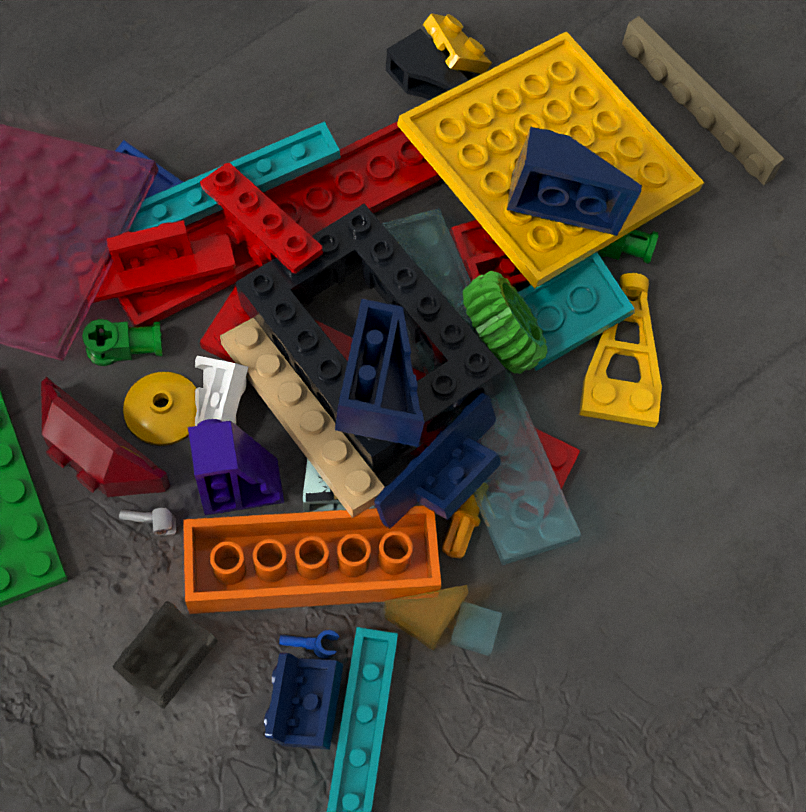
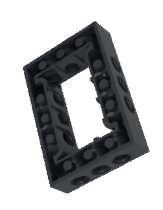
(356, 241)

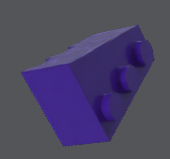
(232, 468)

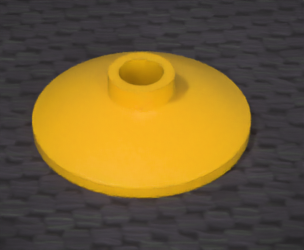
(163, 424)

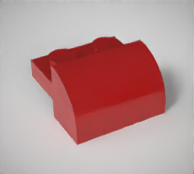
(482, 253)

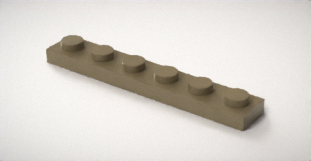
(702, 101)

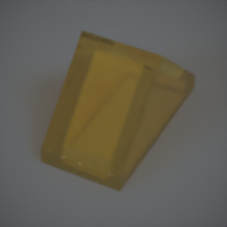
(426, 614)

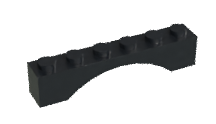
(421, 67)

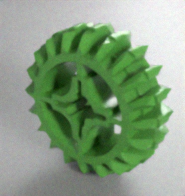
(504, 322)

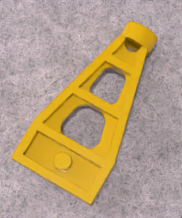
(622, 399)

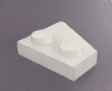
(221, 389)

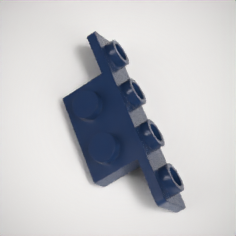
(446, 469)

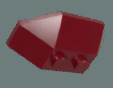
(94, 449)

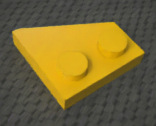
(465, 52)

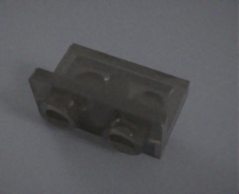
(164, 654)

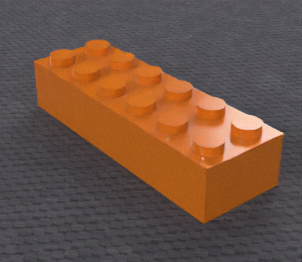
(307, 560)

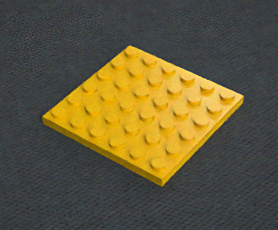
(480, 129)

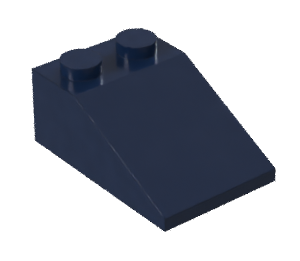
(570, 184)

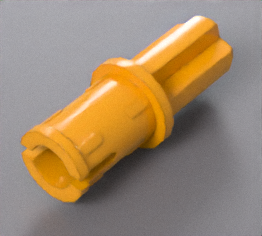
(461, 528)

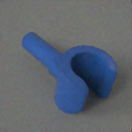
(311, 643)

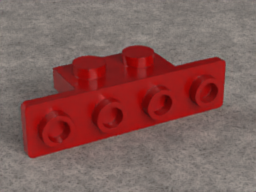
(259, 222)
(162, 258)

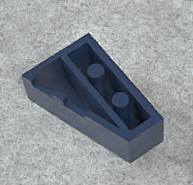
(379, 379)

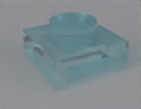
(476, 628)

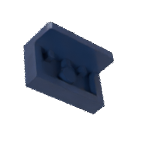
(303, 702)

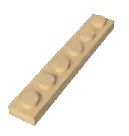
(303, 417)

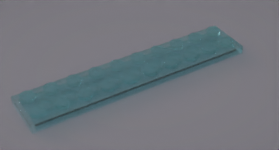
(522, 496)

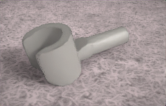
(163, 521)

